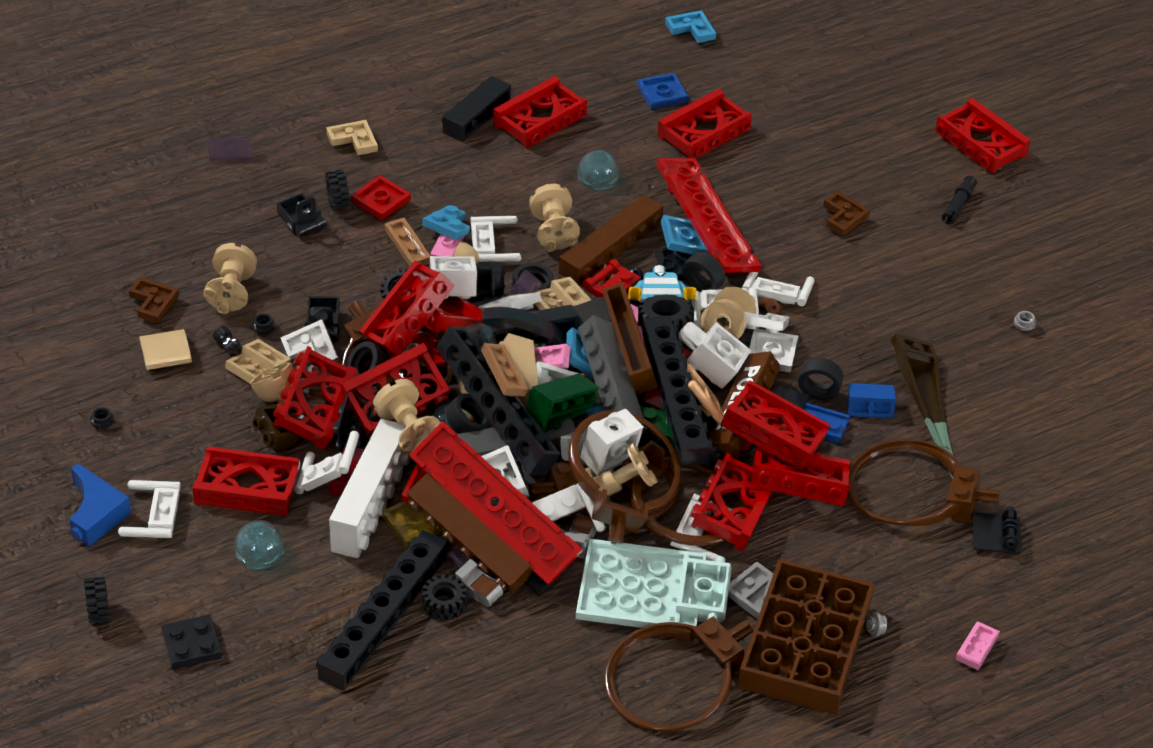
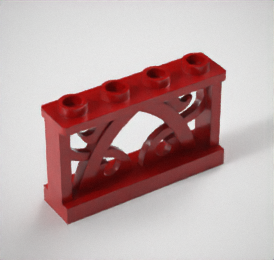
(541, 96)
(707, 109)
(982, 120)
(455, 313)
(396, 332)
(408, 360)
(323, 426)
(781, 443)
(821, 480)
(259, 497)
(738, 530)

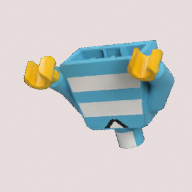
(660, 283)

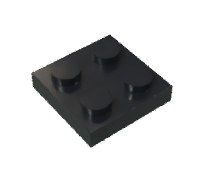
(191, 641)

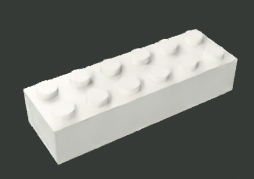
(368, 490)

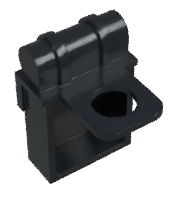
(301, 214)
(490, 279)
(328, 310)

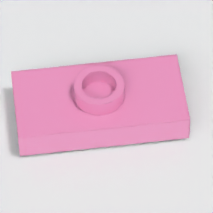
(445, 246)
(554, 355)
(977, 645)

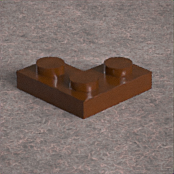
(847, 213)
(156, 298)

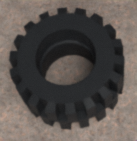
(663, 305)

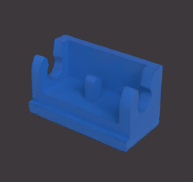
(871, 400)

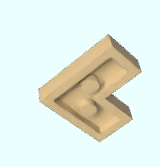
(356, 133)

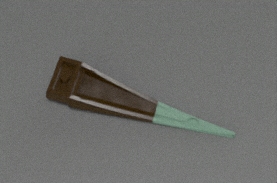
(921, 372)

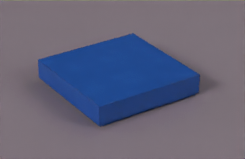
(662, 91)

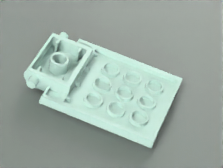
(651, 585)

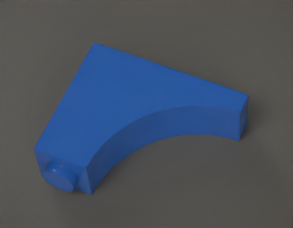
(101, 507)

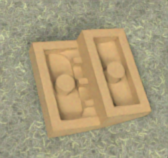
(562, 293)
(165, 349)
(255, 359)

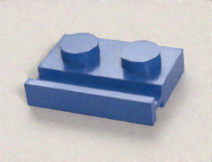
(837, 421)

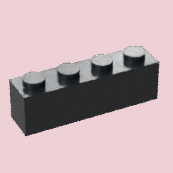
(475, 108)
(563, 317)

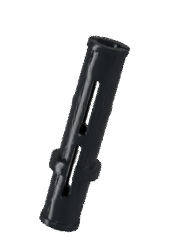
(962, 195)

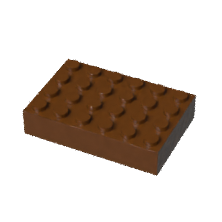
(806, 636)

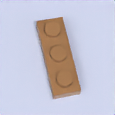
(407, 242)
(504, 370)

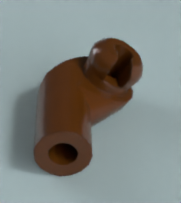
(769, 305)

